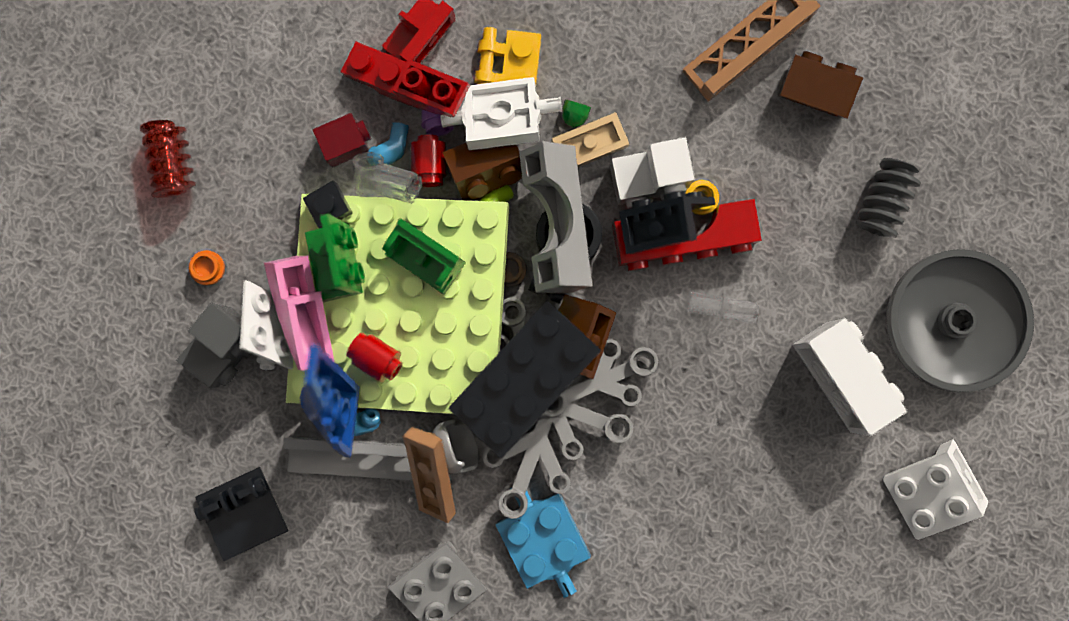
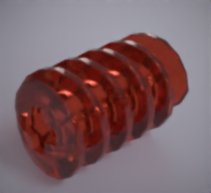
(166, 158)

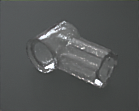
(376, 178)

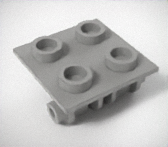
(437, 585)

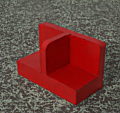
(419, 30)

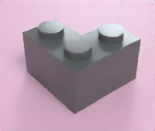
(215, 346)

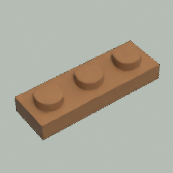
(429, 474)

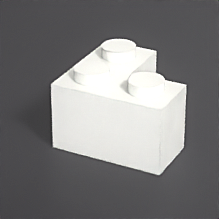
(651, 174)

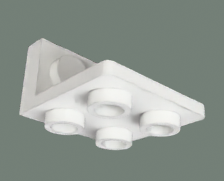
(937, 492)

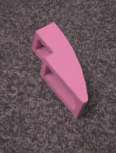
(298, 307)

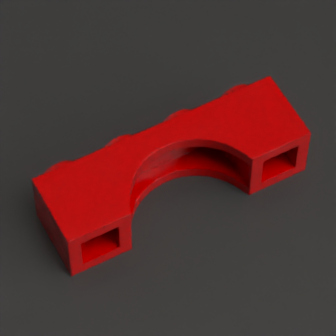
(731, 226)

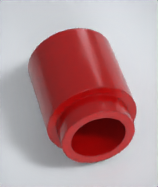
(429, 160)
(374, 357)

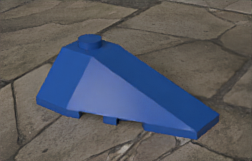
(330, 400)

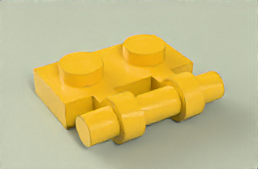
(519, 54)

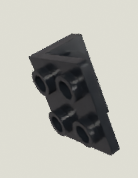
(661, 222)

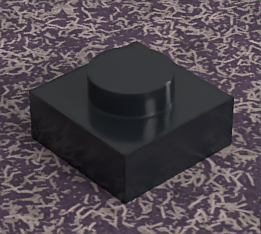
(329, 201)

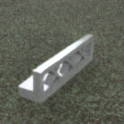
(367, 458)

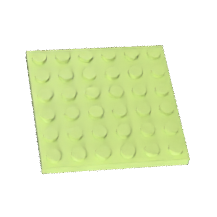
(440, 336)

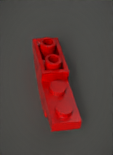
(405, 81)

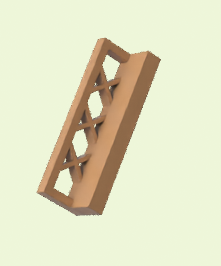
(752, 54)

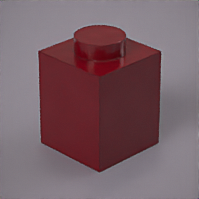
(342, 139)

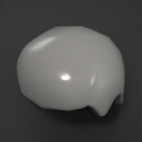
(458, 445)

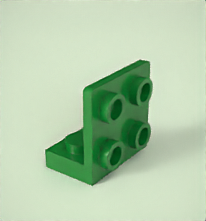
(334, 259)

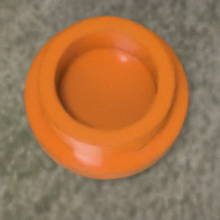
(206, 267)

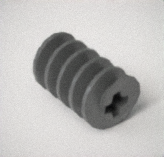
(887, 197)

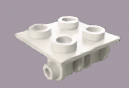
(262, 329)

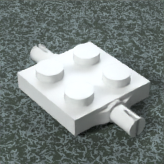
(502, 113)

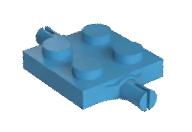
(544, 542)

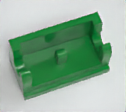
(423, 256)

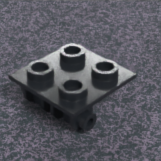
(241, 514)

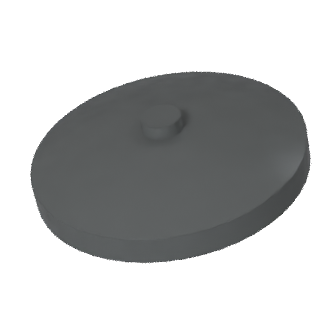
(960, 320)

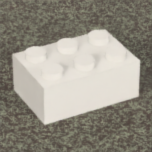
(851, 377)

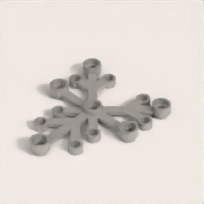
(537, 443)

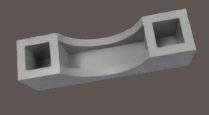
(553, 177)

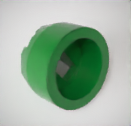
(574, 113)

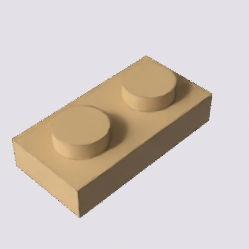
(595, 139)

